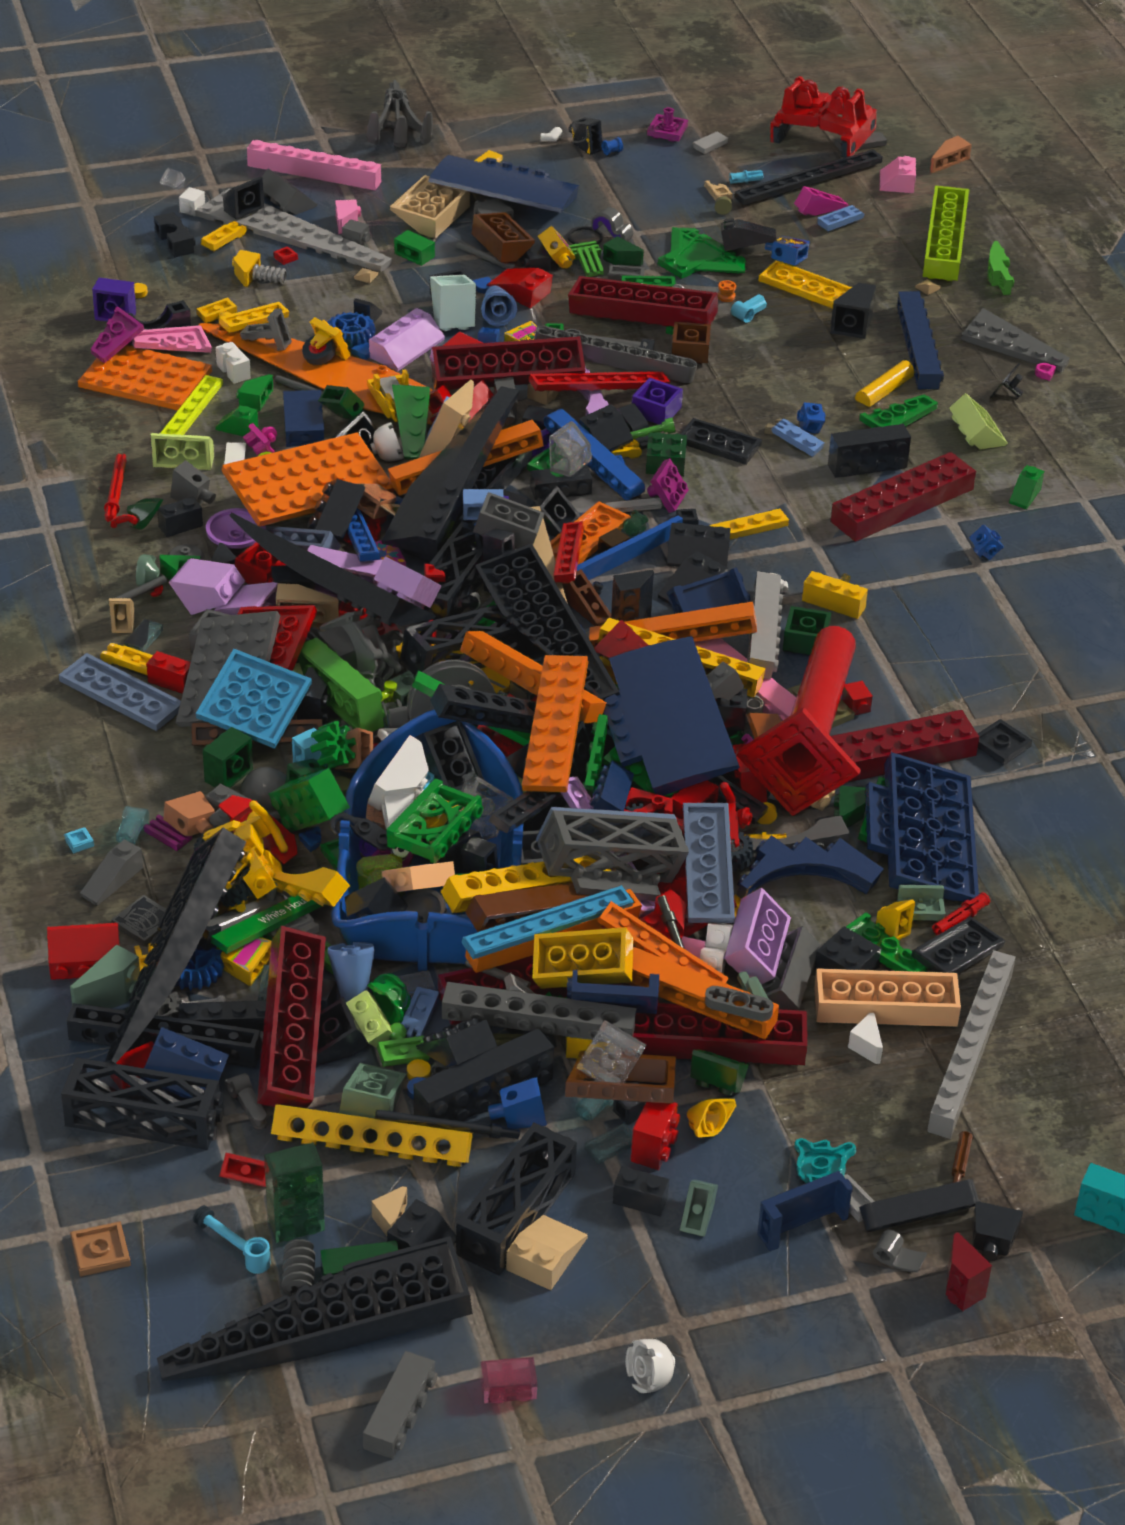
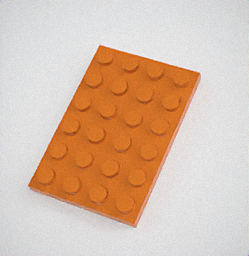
(146, 377)

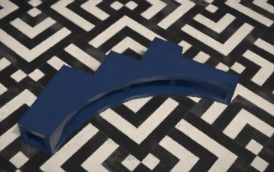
(837, 862)

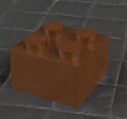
(691, 341)

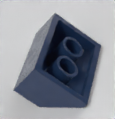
(185, 1057)

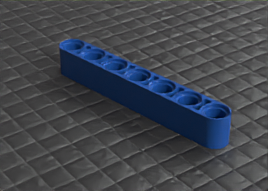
(603, 462)

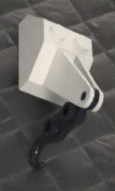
(392, 793)

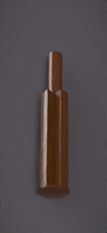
(961, 1156)

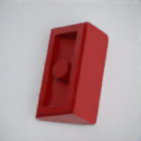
(243, 1169)

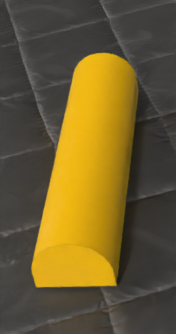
(885, 383)

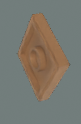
(100, 1248)

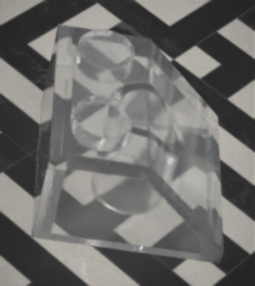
(569, 450)

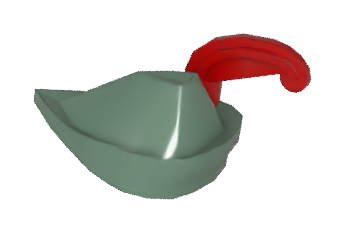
(148, 571)

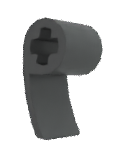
(890, 1252)

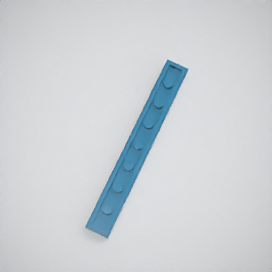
(544, 922)

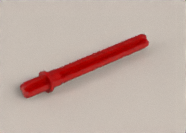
(112, 505)

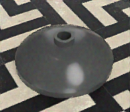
(425, 901)

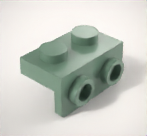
(927, 898)

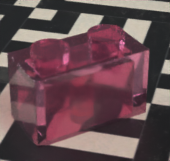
(508, 1380)

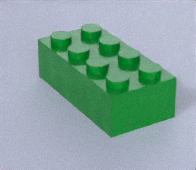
(308, 800)

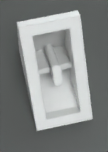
(866, 1039)

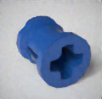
(612, 146)

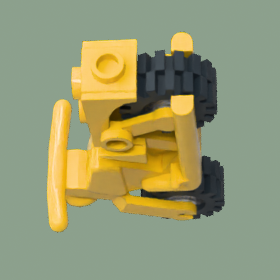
(253, 871)

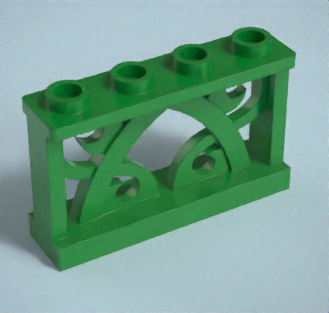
(405, 830)

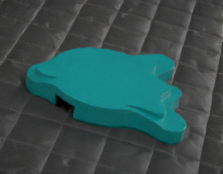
(821, 1159)

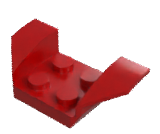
(238, 809)
(654, 918)

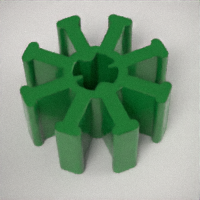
(333, 745)

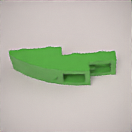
(998, 269)

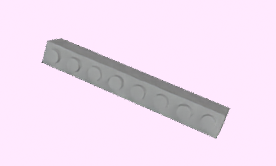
(767, 604)

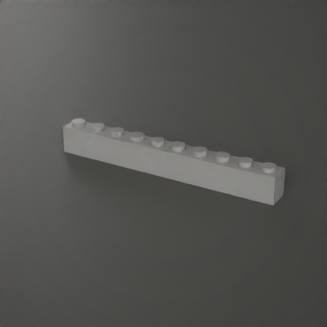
(971, 1045)

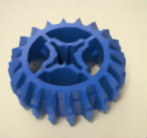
(355, 327)
(202, 969)

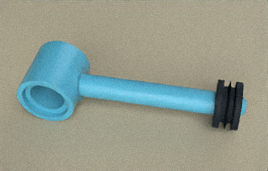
(255, 1249)

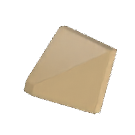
(366, 275)
(927, 287)

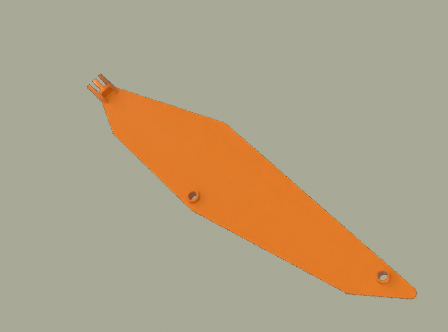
(336, 372)

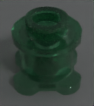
(635, 523)

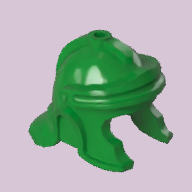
(391, 996)

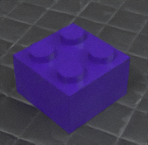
(109, 295)
(658, 400)

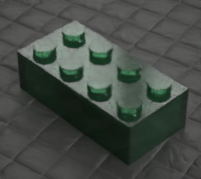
(294, 1192)

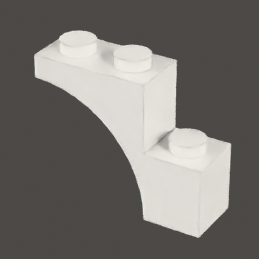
(716, 945)

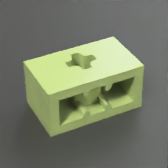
(370, 1018)

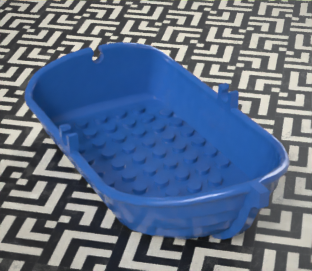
(399, 934)

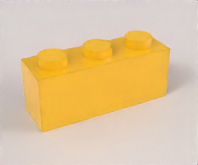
(834, 594)

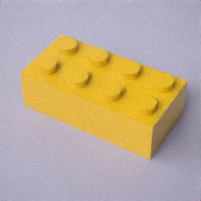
(598, 955)

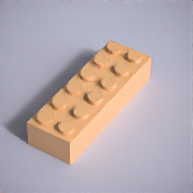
(890, 995)

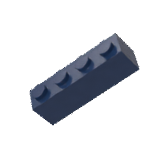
(611, 788)

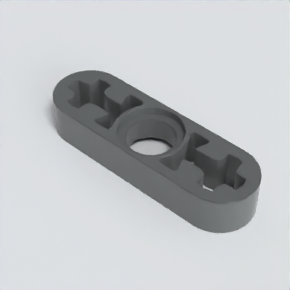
(733, 995)

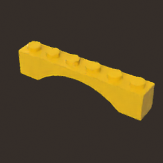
(321, 885)

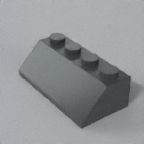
(793, 970)

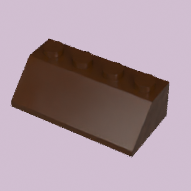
(501, 236)

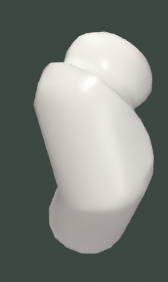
(553, 136)

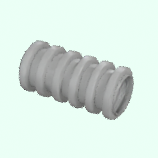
(267, 273)

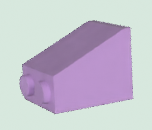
(206, 584)
(250, 596)

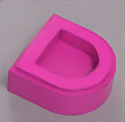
(1045, 371)

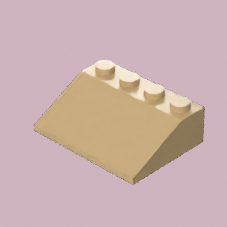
(431, 206)
(450, 420)

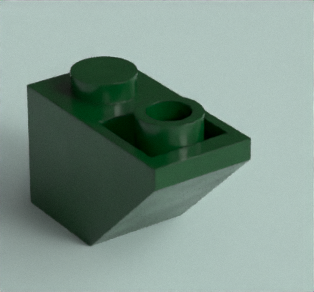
(622, 253)
(850, 804)

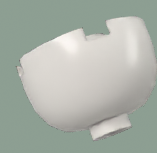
(386, 443)
(649, 1364)

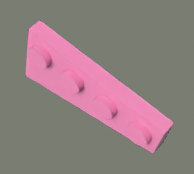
(177, 338)

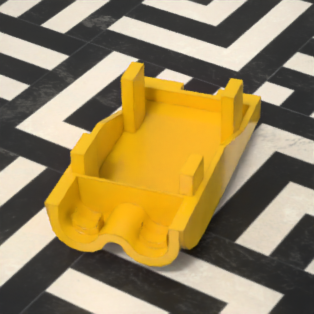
(386, 405)

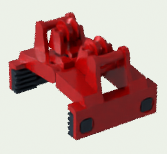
(808, 107)

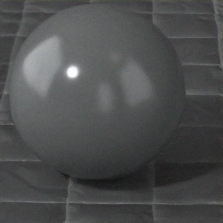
(260, 783)

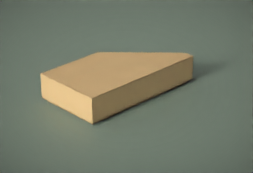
(718, 191)

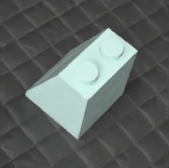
(453, 301)

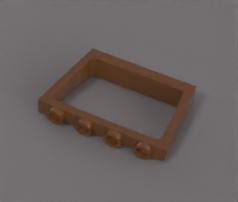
(647, 1069)

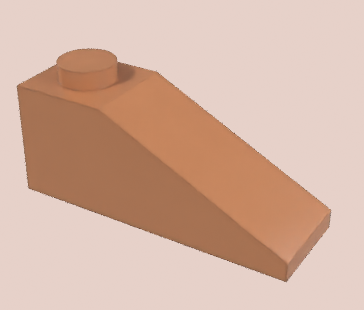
(950, 153)

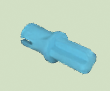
(746, 176)

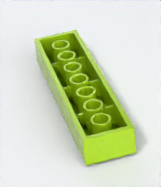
(946, 233)

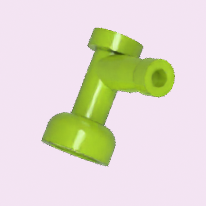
(387, 693)

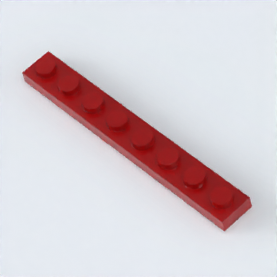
(593, 381)

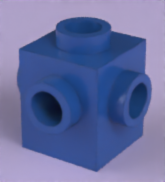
(811, 417)
(986, 542)

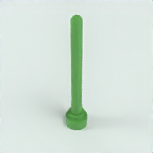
(666, 426)

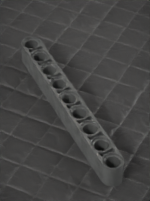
(627, 356)

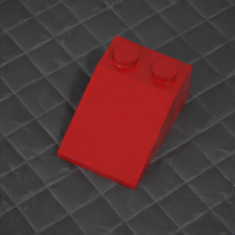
(525, 284)

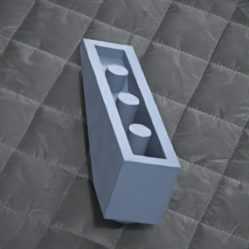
(306, 537)

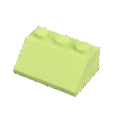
(976, 424)
(173, 449)

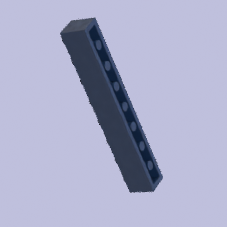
(919, 340)

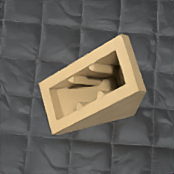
(389, 1208)

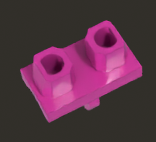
(263, 438)

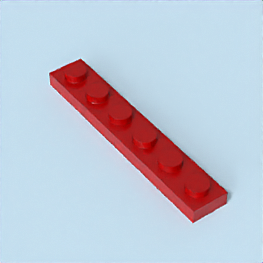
(568, 552)

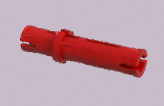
(967, 909)

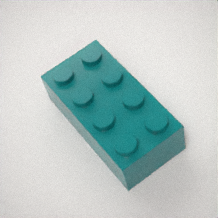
(1102, 1198)

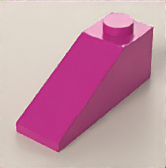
(818, 202)

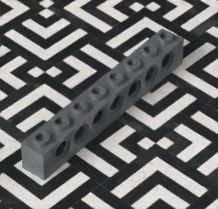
(533, 1011)

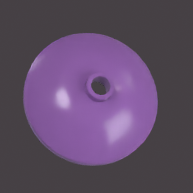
(225, 530)

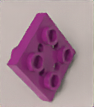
(667, 126)
(668, 486)

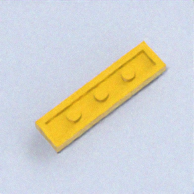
(258, 315)
(755, 523)

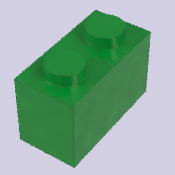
(414, 247)

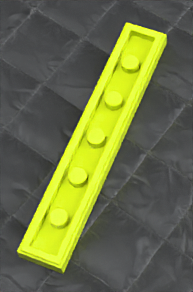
(193, 406)

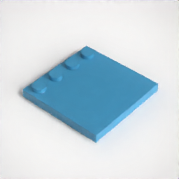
(254, 698)

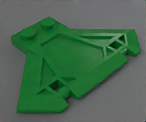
(698, 252)

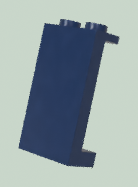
(303, 417)
(709, 593)
(642, 998)
(802, 1206)

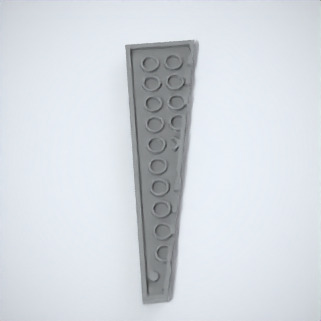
(296, 232)

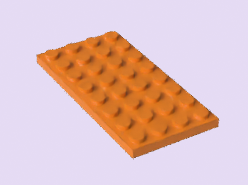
(292, 480)

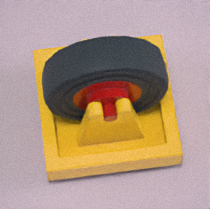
(325, 343)

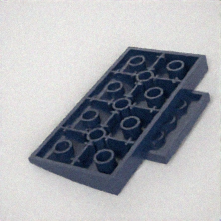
(505, 182)
(668, 716)
(924, 826)

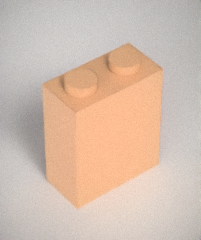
(419, 876)

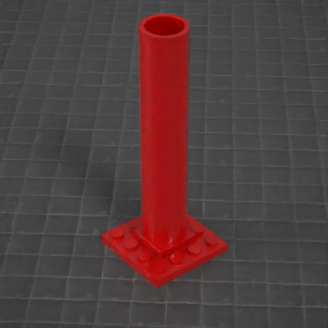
(798, 755)

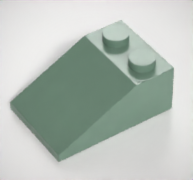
(108, 981)
(370, 1090)

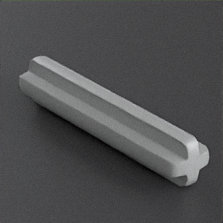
(639, 505)

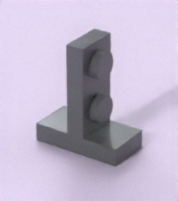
(274, 329)

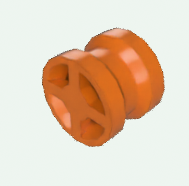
(726, 291)

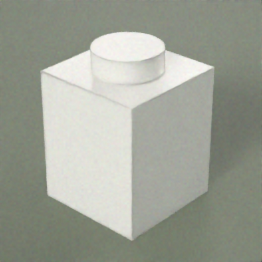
(191, 200)

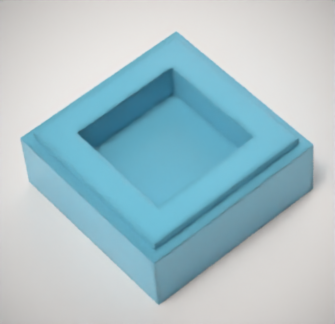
(79, 840)

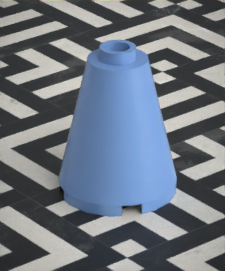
(498, 306)
(351, 967)

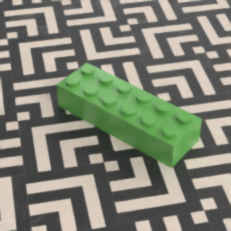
(350, 693)

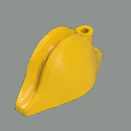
(710, 1116)

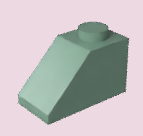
(698, 1207)

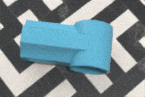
(746, 310)

